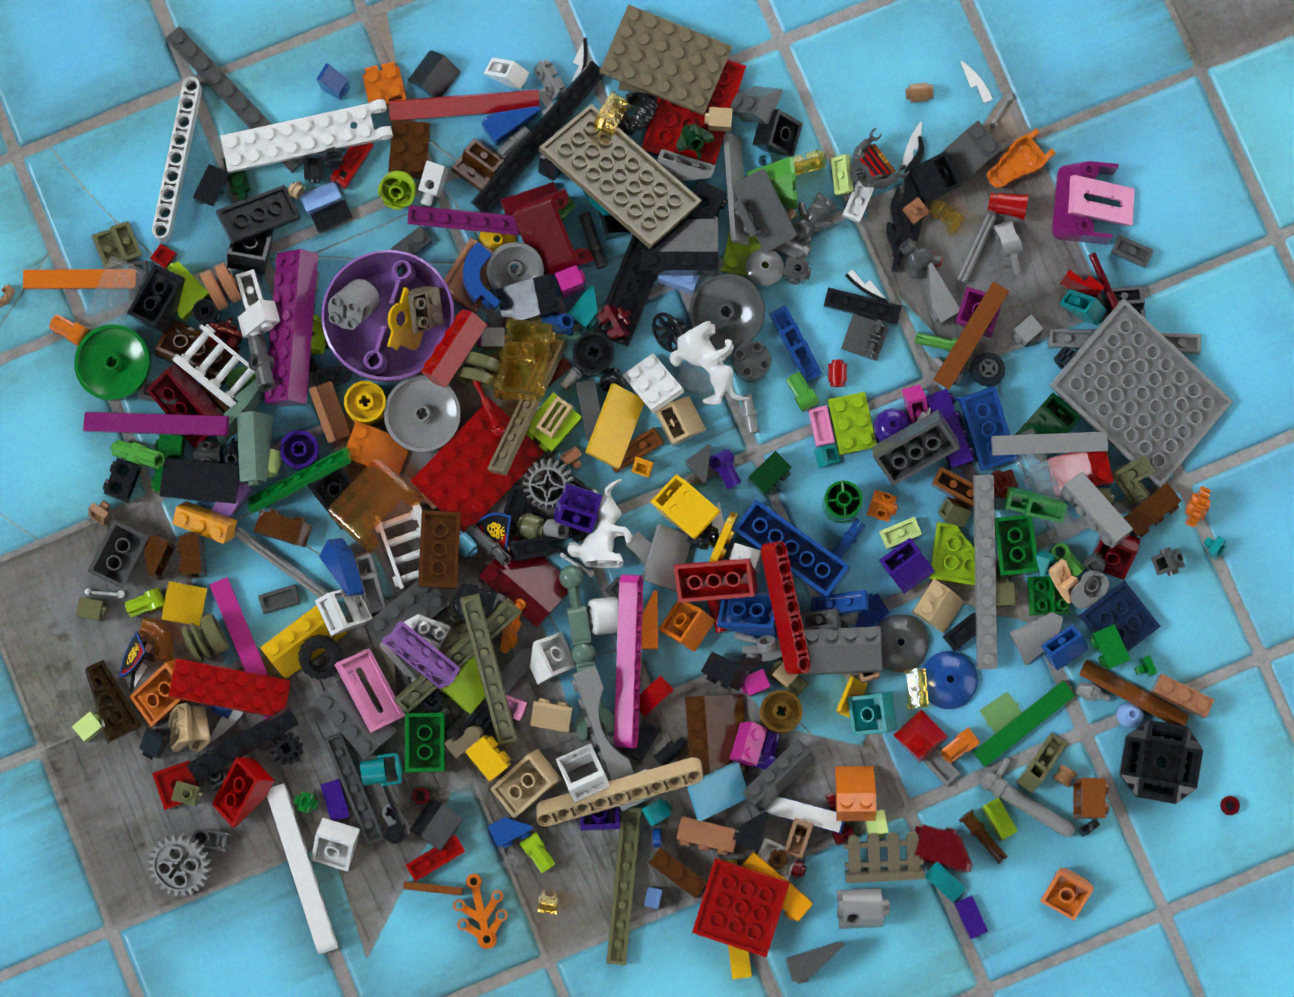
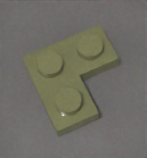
(1129, 478)

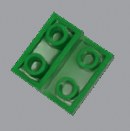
(1045, 597)

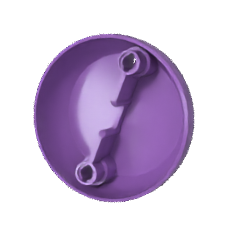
(370, 338)

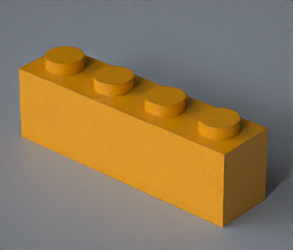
(795, 902)

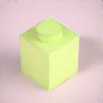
(88, 726)
(878, 826)

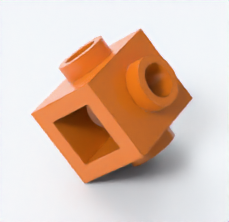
(882, 505)

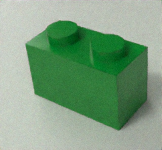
(1109, 647)

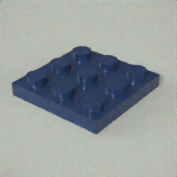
(1125, 611)

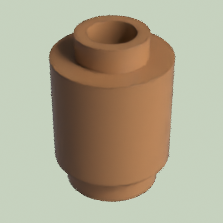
(919, 92)

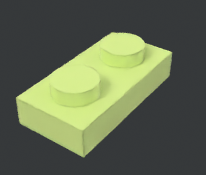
(841, 175)
(900, 532)

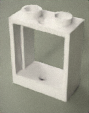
(333, 615)
(588, 785)

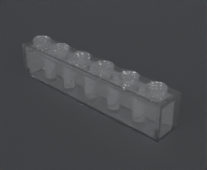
(1042, 481)

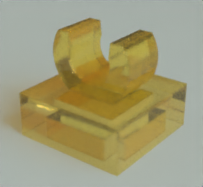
(547, 904)

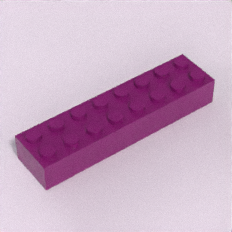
(292, 336)

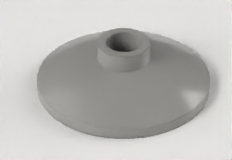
(763, 276)

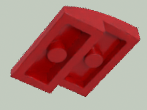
(1089, 286)

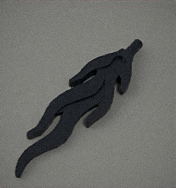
(899, 218)

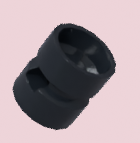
(206, 312)

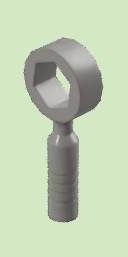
(764, 643)

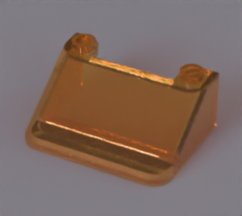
(369, 501)

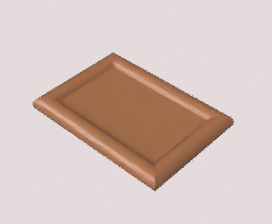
(455, 283)

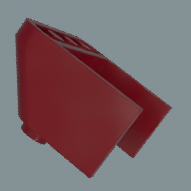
(943, 847)

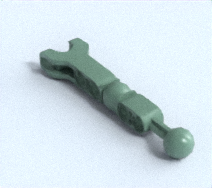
(583, 651)

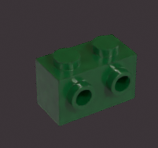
(770, 473)

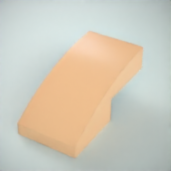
(1063, 579)

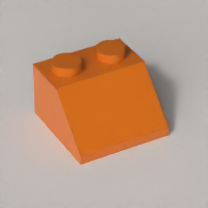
(687, 625)

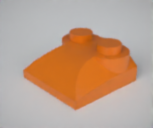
(1067, 893)

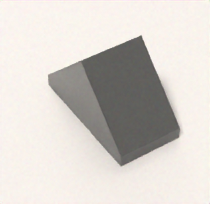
(699, 464)

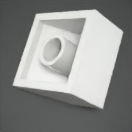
(335, 844)

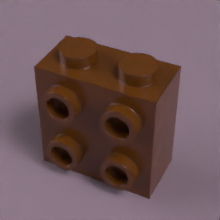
(192, 555)

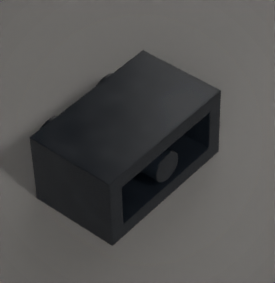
(724, 671)

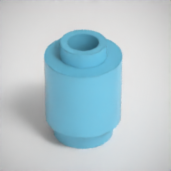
(467, 545)

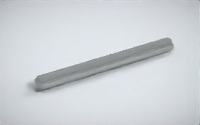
(279, 562)

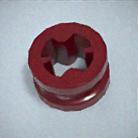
(427, 796)

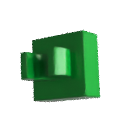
(1147, 667)

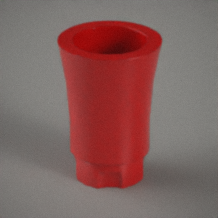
(1008, 204)

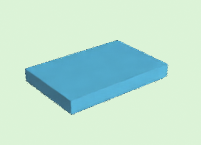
(717, 791)

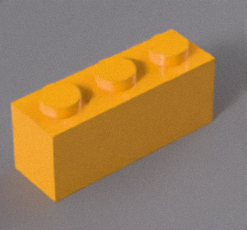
(204, 522)

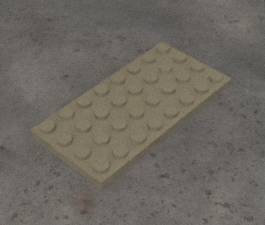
(620, 177)

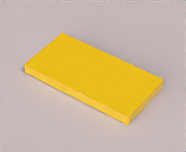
(615, 426)

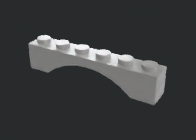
(590, 689)

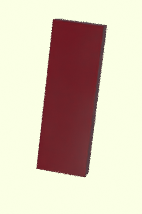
(511, 202)

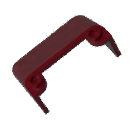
(544, 231)

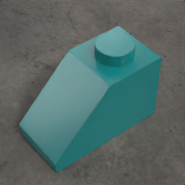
(1083, 306)
(585, 310)
(657, 811)

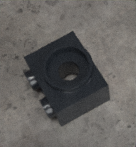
(713, 196)

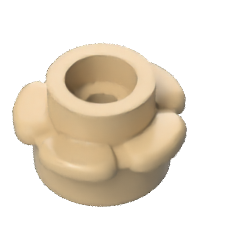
(296, 189)

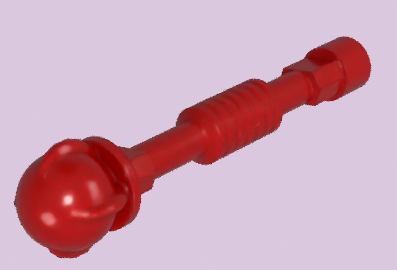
(497, 429)

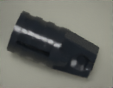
(669, 752)

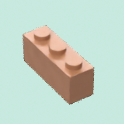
(1182, 696)
(706, 835)

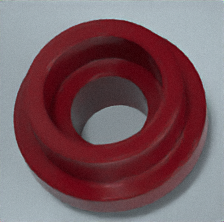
(1236, 805)
(798, 869)

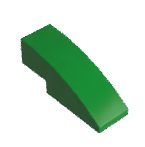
(1035, 505)

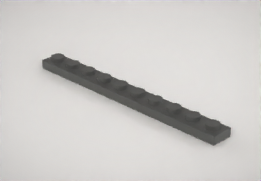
(222, 85)

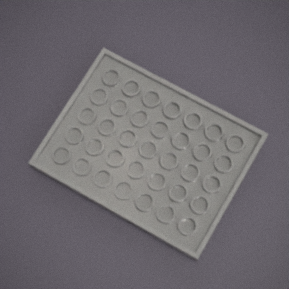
(1141, 392)

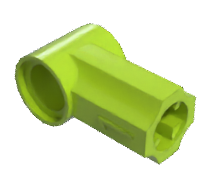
(150, 601)
(535, 849)

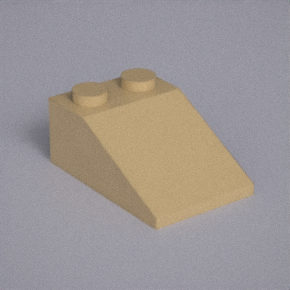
(526, 783)

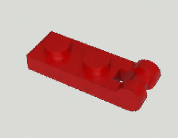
(353, 160)

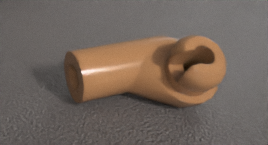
(8, 294)

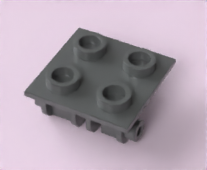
(865, 337)

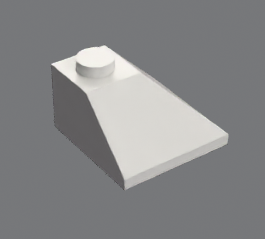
(550, 658)

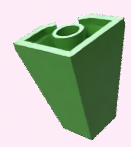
(783, 179)

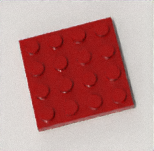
(740, 907)

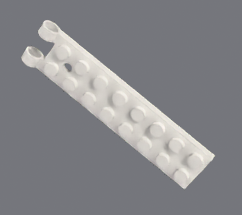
(303, 137)

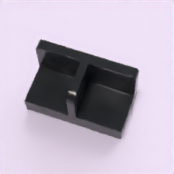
(211, 186)

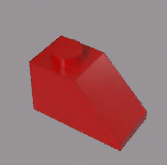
(654, 695)

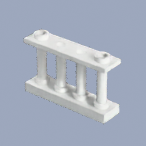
(199, 372)
(414, 514)

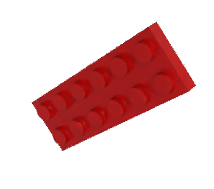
(228, 688)

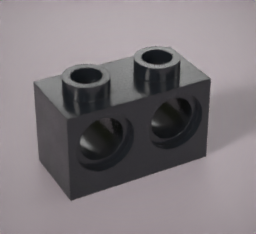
(127, 481)

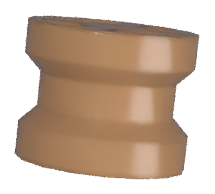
(1065, 776)

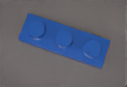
(844, 602)

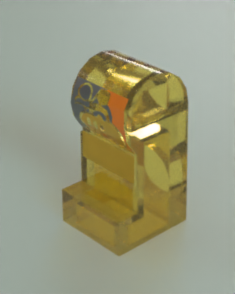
(941, 211)

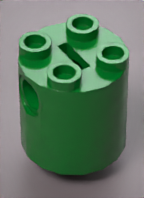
(842, 501)

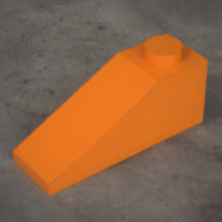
(650, 624)

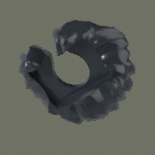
(641, 116)

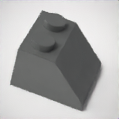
(756, 104)

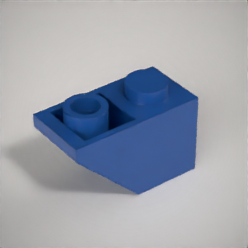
(507, 830)

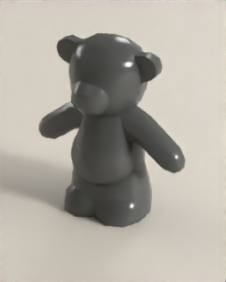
(813, 217)

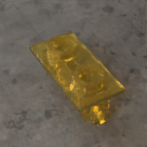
(814, 161)

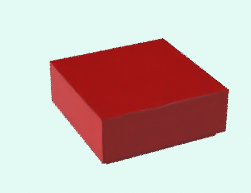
(163, 256)

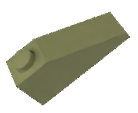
(1041, 763)

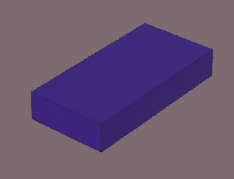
(335, 800)
(971, 917)

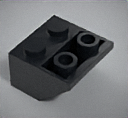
(935, 177)

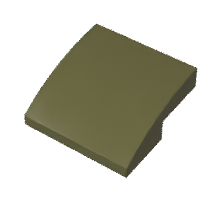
(116, 242)

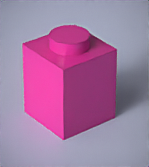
(755, 683)

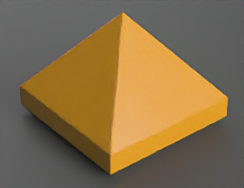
(642, 467)

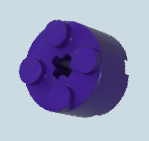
(301, 440)

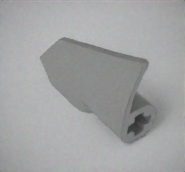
(1034, 634)

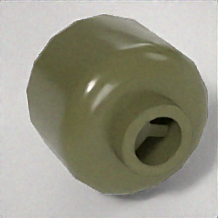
(531, 526)

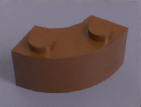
(283, 528)

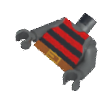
(872, 166)

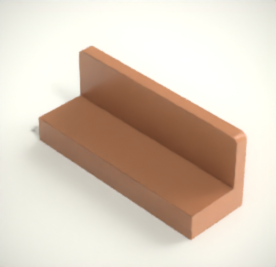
(329, 411)

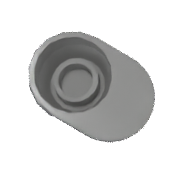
(1089, 589)

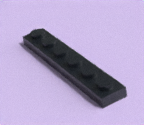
(243, 744)

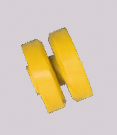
(359, 394)

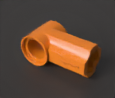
(72, 331)
(963, 743)

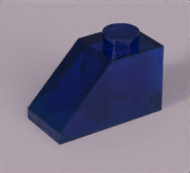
(876, 611)

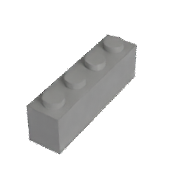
(1096, 510)

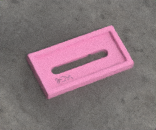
(1081, 207)
(367, 663)

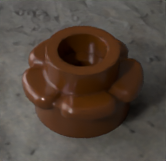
(783, 859)

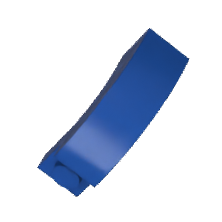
(474, 262)

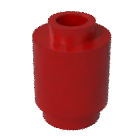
(837, 373)

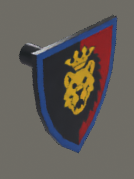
(497, 528)
(134, 656)

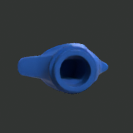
(561, 323)

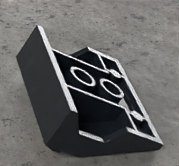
(684, 251)

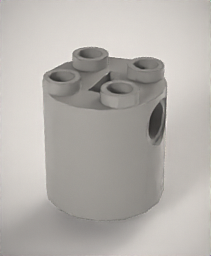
(353, 304)
(861, 908)

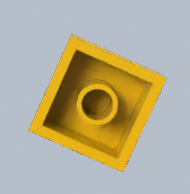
(488, 757)

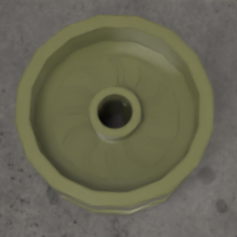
(478, 368)

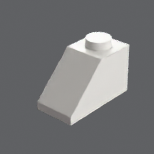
(507, 72)

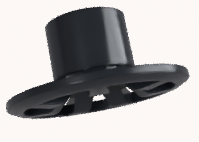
(671, 330)

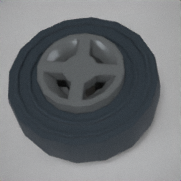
(992, 364)

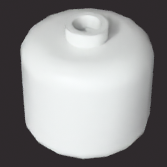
(603, 615)

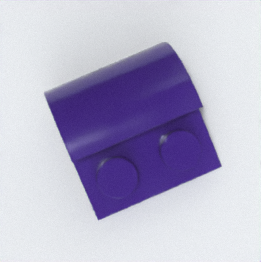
(577, 508)

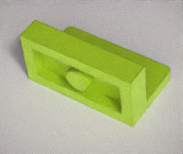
(999, 819)

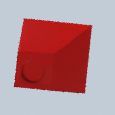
(920, 736)

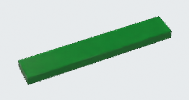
(299, 480)
(1023, 723)

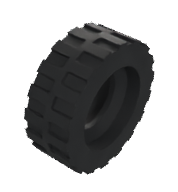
(309, 647)

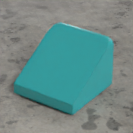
(827, 456)
(1044, 561)

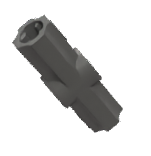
(261, 362)

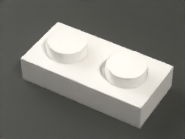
(858, 202)

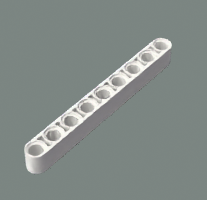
(174, 151)
(302, 869)

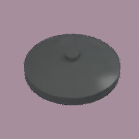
(731, 305)

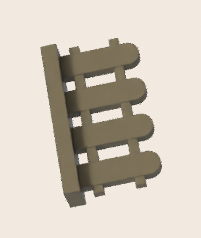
(874, 872)

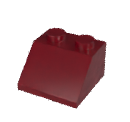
(1120, 557)

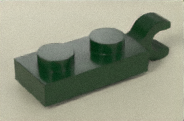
(238, 183)

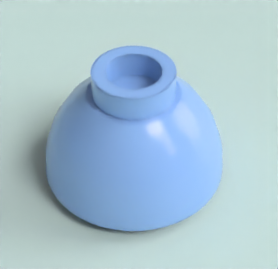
(1129, 715)

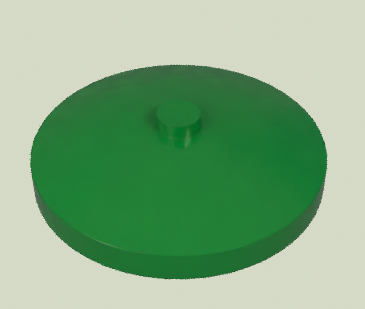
(112, 362)

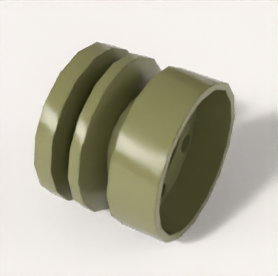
(205, 638)

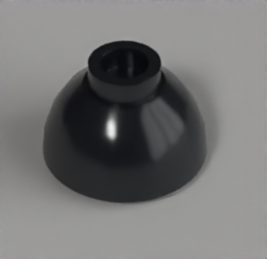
(611, 377)

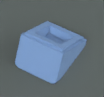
(653, 897)

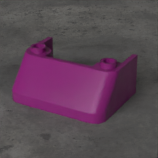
(1070, 226)

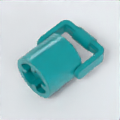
(374, 770)

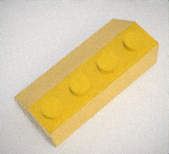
(284, 647)

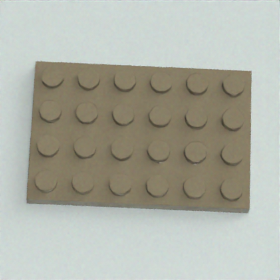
(666, 59)

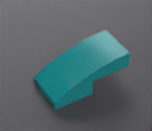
(945, 882)

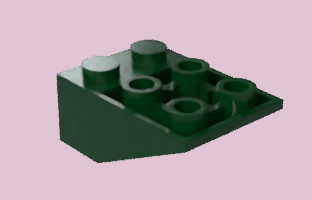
(1052, 418)

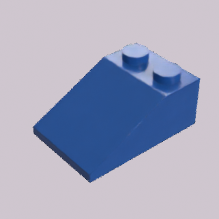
(748, 615)

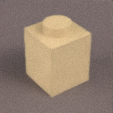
(719, 119)

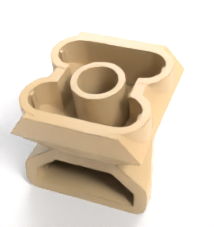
(188, 728)

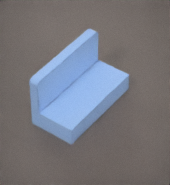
(321, 198)

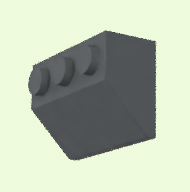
(117, 554)

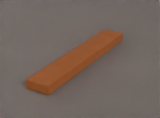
(971, 335)
(1132, 694)

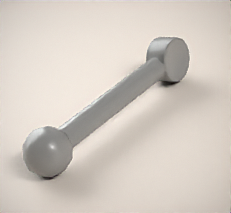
(1008, 98)

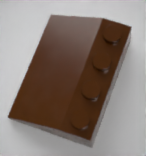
(713, 729)

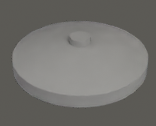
(422, 414)

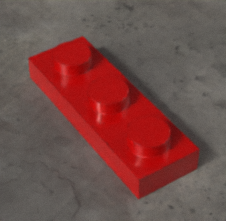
(434, 859)

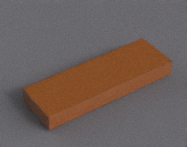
(640, 447)
(433, 888)

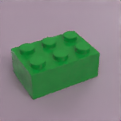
(1015, 546)
(425, 742)

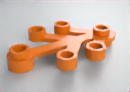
(480, 914)

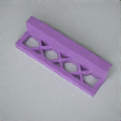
(422, 654)

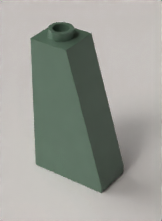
(254, 446)

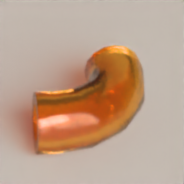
(161, 638)

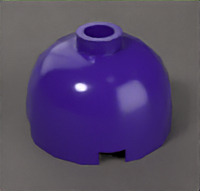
(889, 422)

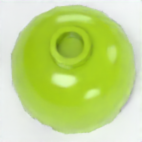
(397, 189)

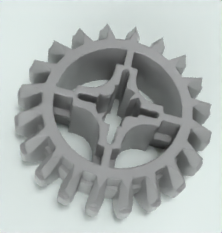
(531, 483)

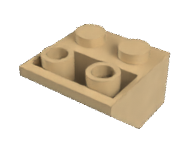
(680, 421)
(551, 716)

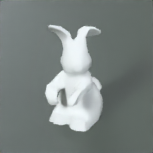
(698, 350)
(599, 545)

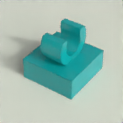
(1215, 547)

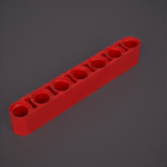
(785, 608)

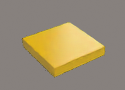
(183, 603)

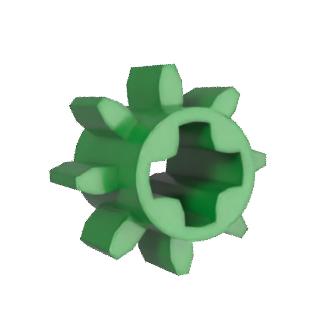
(306, 802)

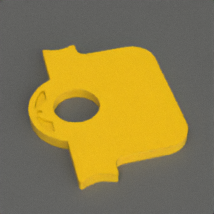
(403, 334)

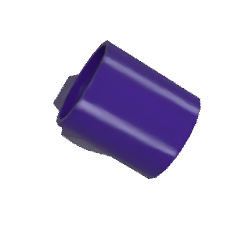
(723, 463)
(767, 753)

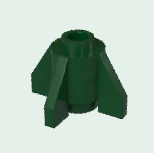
(693, 138)

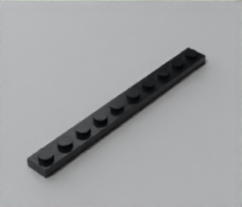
(543, 130)

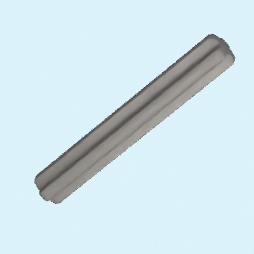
(976, 248)

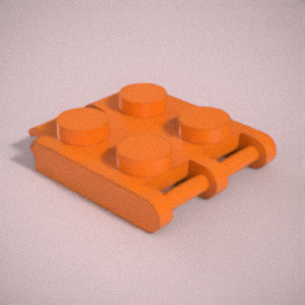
(383, 84)

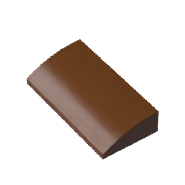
(180, 339)

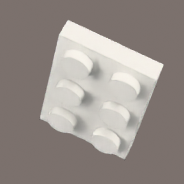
(653, 383)

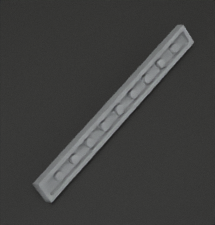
(985, 571)

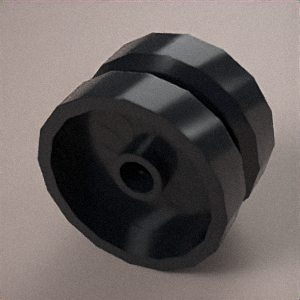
(593, 343)

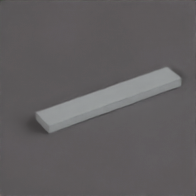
(734, 173)
(1049, 443)

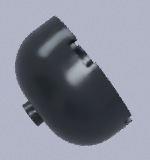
(489, 600)

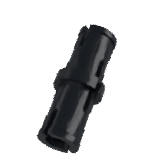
(232, 451)

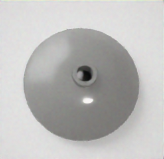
(499, 264)

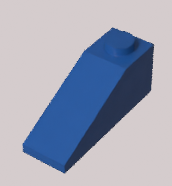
(506, 123)
(342, 565)

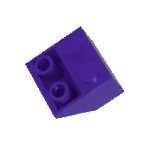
(907, 565)

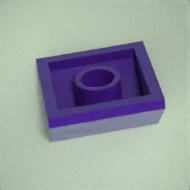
(602, 820)

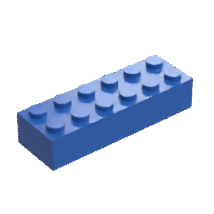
(807, 558)

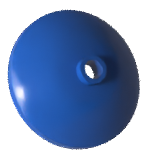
(946, 694)

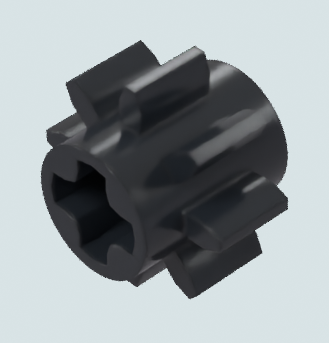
(332, 159)

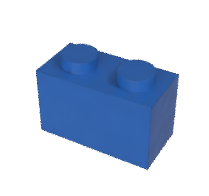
(1064, 647)

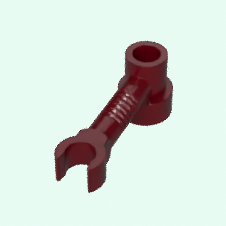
(838, 837)

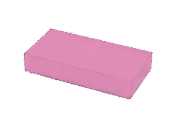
(821, 426)

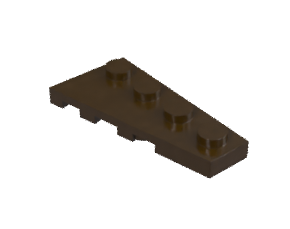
(111, 704)

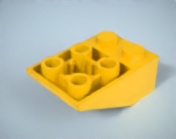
(685, 507)

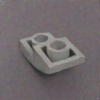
(639, 547)

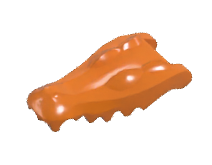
(1020, 159)

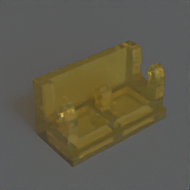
(610, 114)
(917, 688)

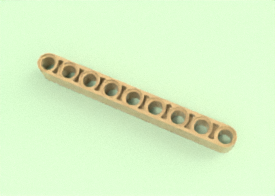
(621, 792)

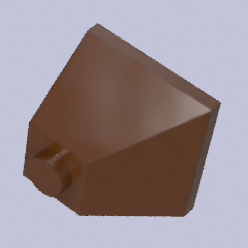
(157, 554)

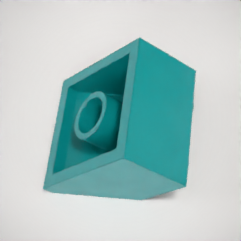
(872, 713)

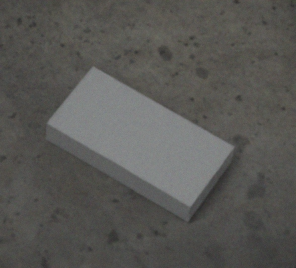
(942, 769)

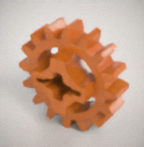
(1197, 506)

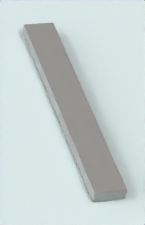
(1076, 338)

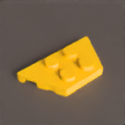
(724, 538)

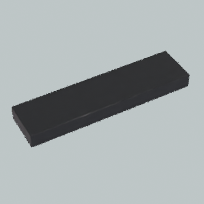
(862, 306)

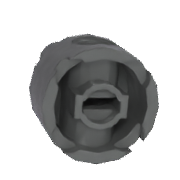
(751, 361)

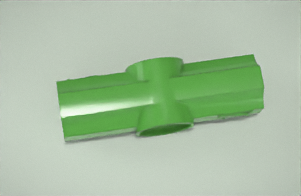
(137, 454)

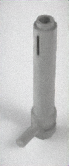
(1001, 789)

